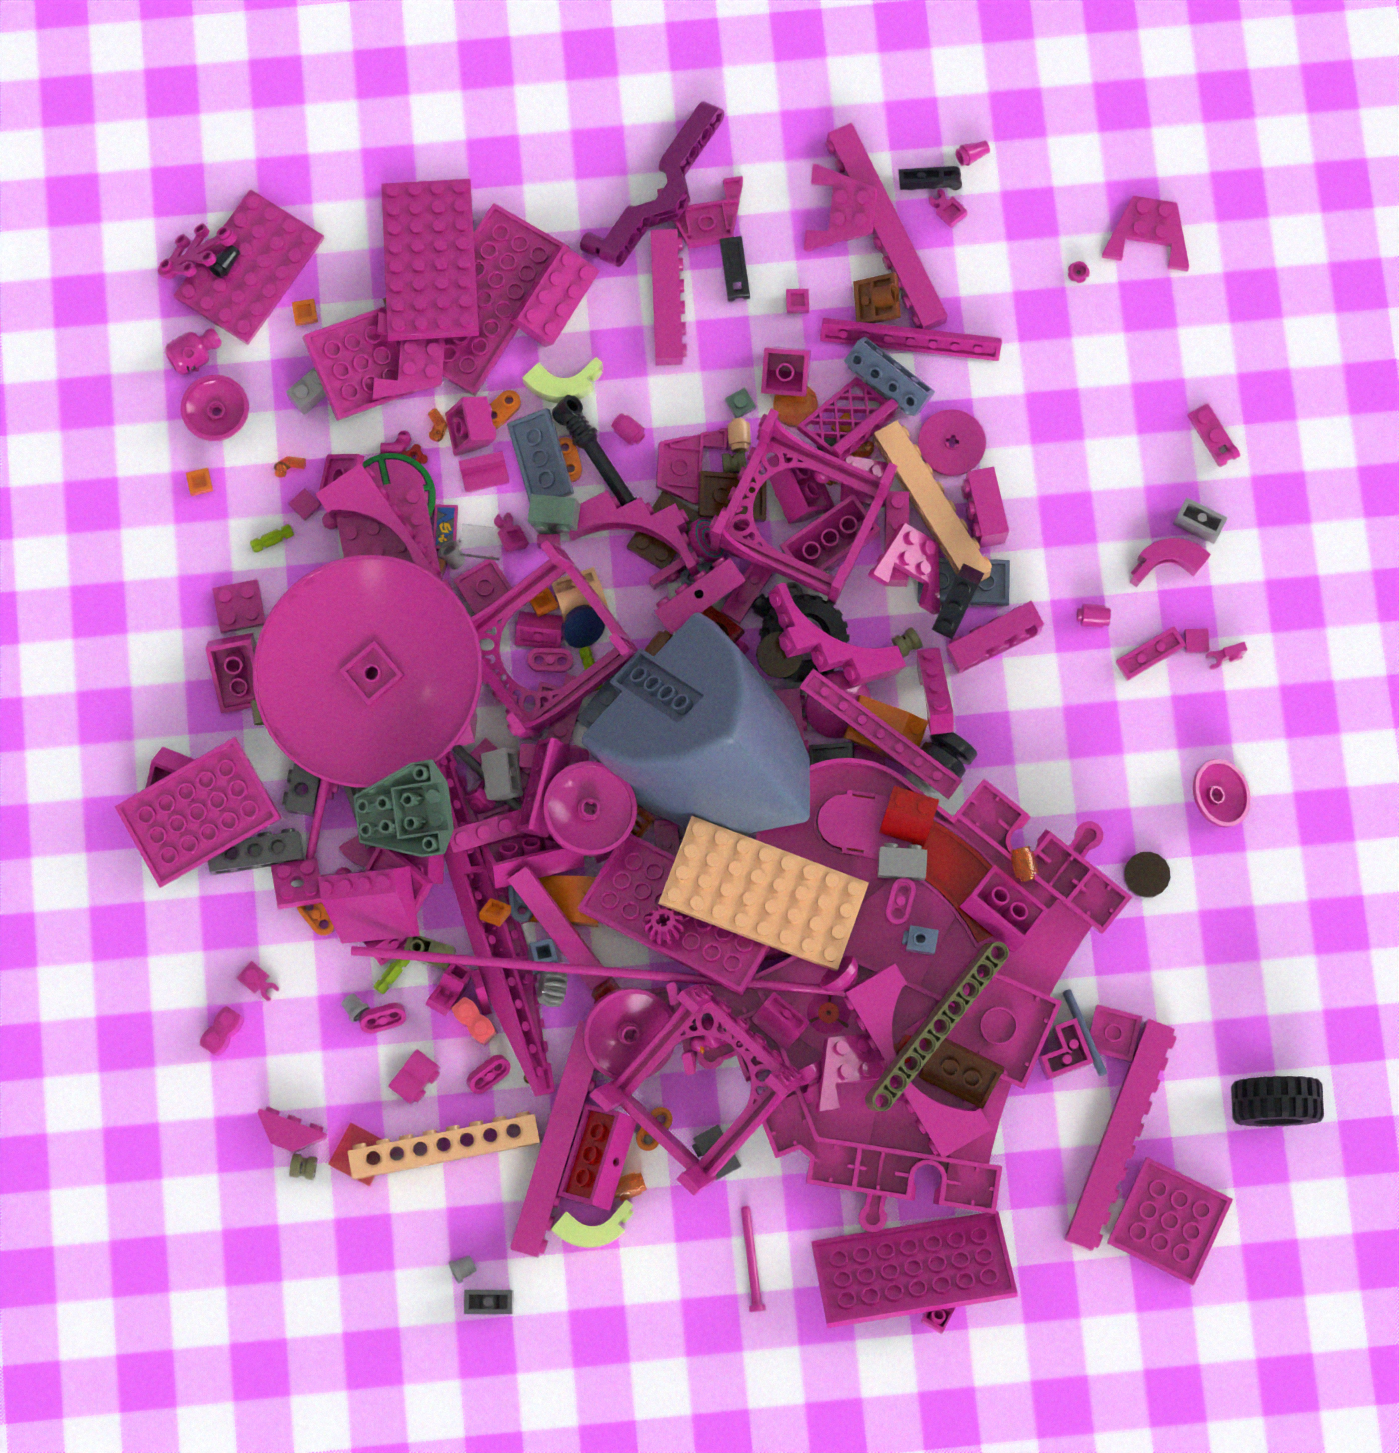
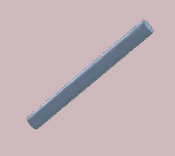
(1076, 1013)

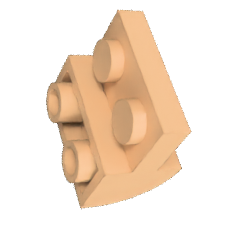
(570, 596)

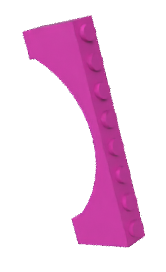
(359, 495)
(944, 1124)

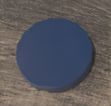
(582, 627)

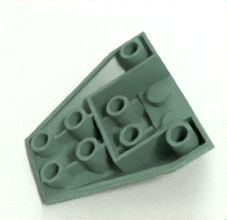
(407, 811)

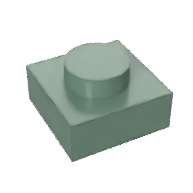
(740, 403)

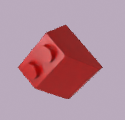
(908, 816)

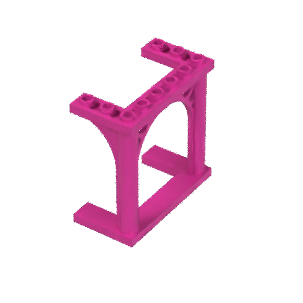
(777, 440)
(531, 723)
(782, 1081)

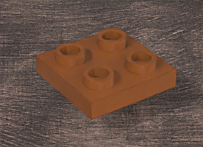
(877, 298)

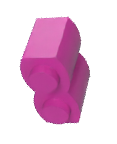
(225, 1025)
(414, 1077)

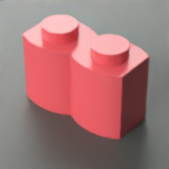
(477, 1024)

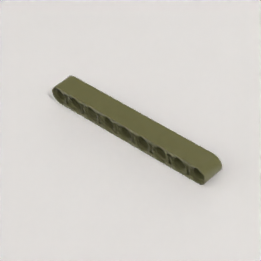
(927, 1032)

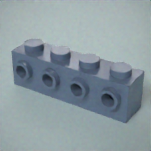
(889, 376)

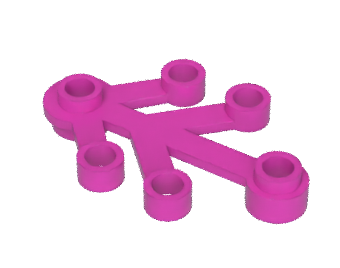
(173, 266)

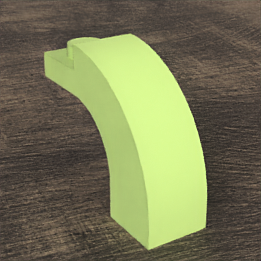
(554, 389)
(593, 1236)

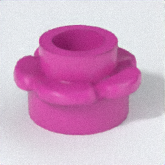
(1078, 266)

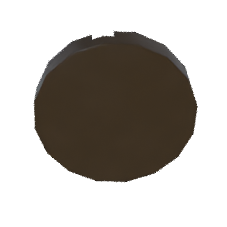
(773, 659)
(1147, 874)

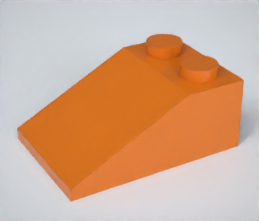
(902, 721)
(568, 894)

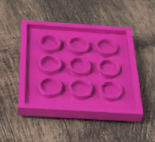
(349, 359)
(1169, 1221)

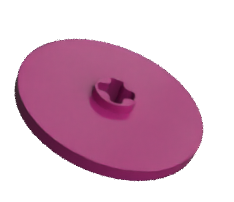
(956, 459)

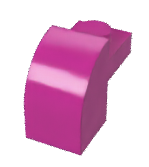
(450, 988)

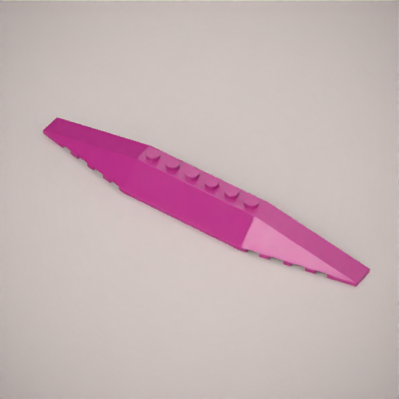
(509, 990)

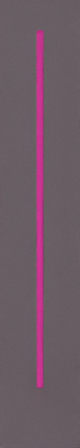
(579, 969)

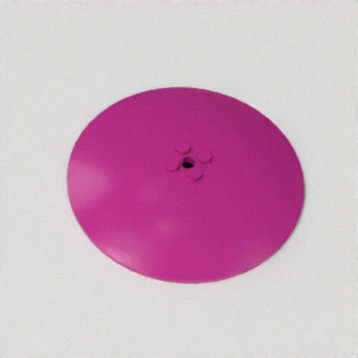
(317, 658)

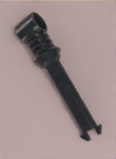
(570, 414)

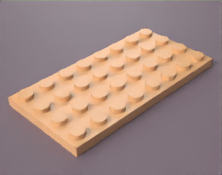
(763, 893)

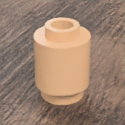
(739, 435)

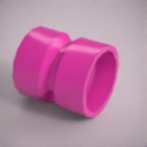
(812, 1077)

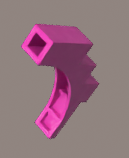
(667, 525)
(802, 636)

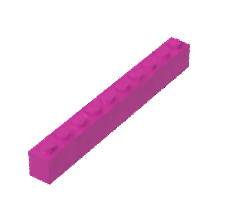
(889, 231)
(1119, 1135)
(555, 1151)

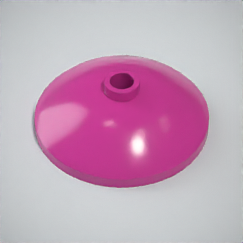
(213, 394)
(821, 718)
(1221, 793)

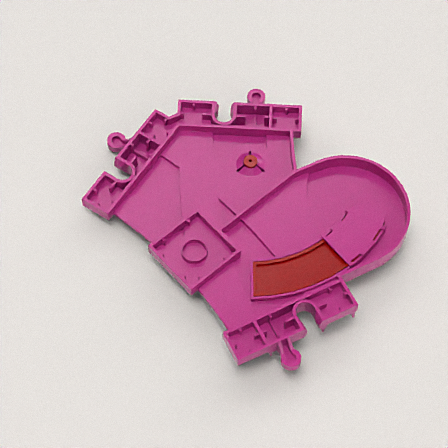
(1005, 1022)

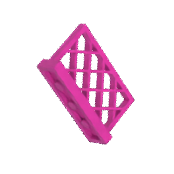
(864, 428)

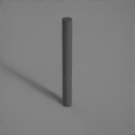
(476, 767)

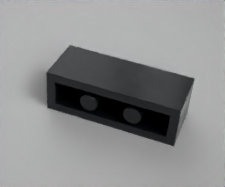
(957, 601)

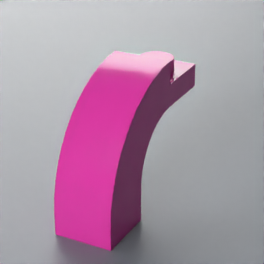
(1172, 550)

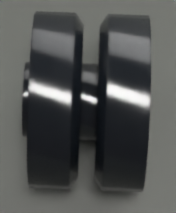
(950, 751)

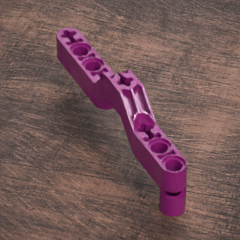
(672, 198)

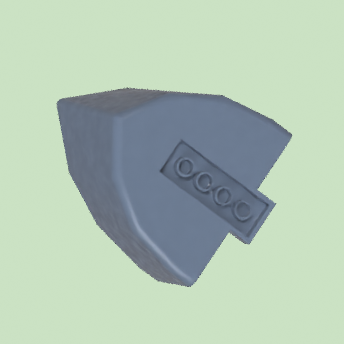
(704, 736)

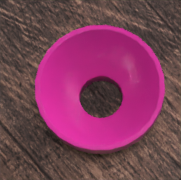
(843, 978)

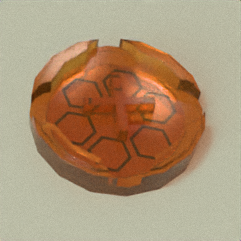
(795, 408)

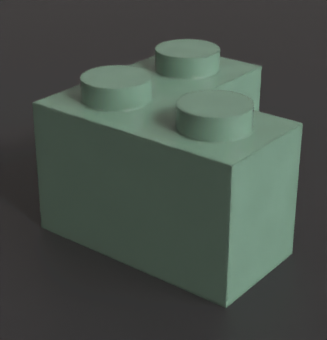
(553, 514)

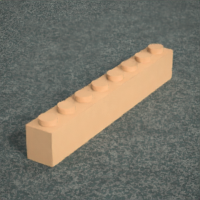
(929, 499)

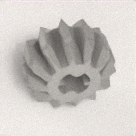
(552, 988)

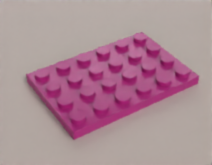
(271, 257)
(198, 812)

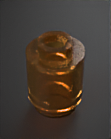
(1024, 864)
(630, 1186)

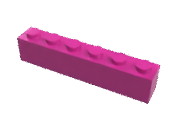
(666, 297)

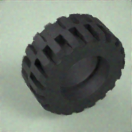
(821, 612)
(1277, 1101)

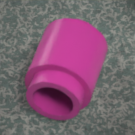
(628, 429)
(1093, 615)

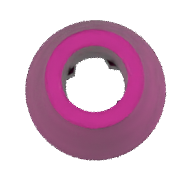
(969, 153)

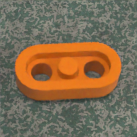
(502, 409)
(571, 458)
(315, 917)
(642, 1132)

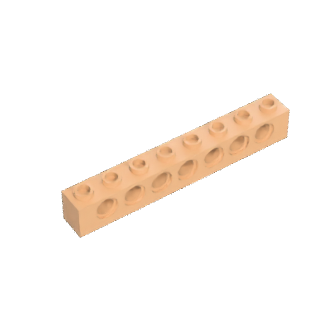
(362, 1169)

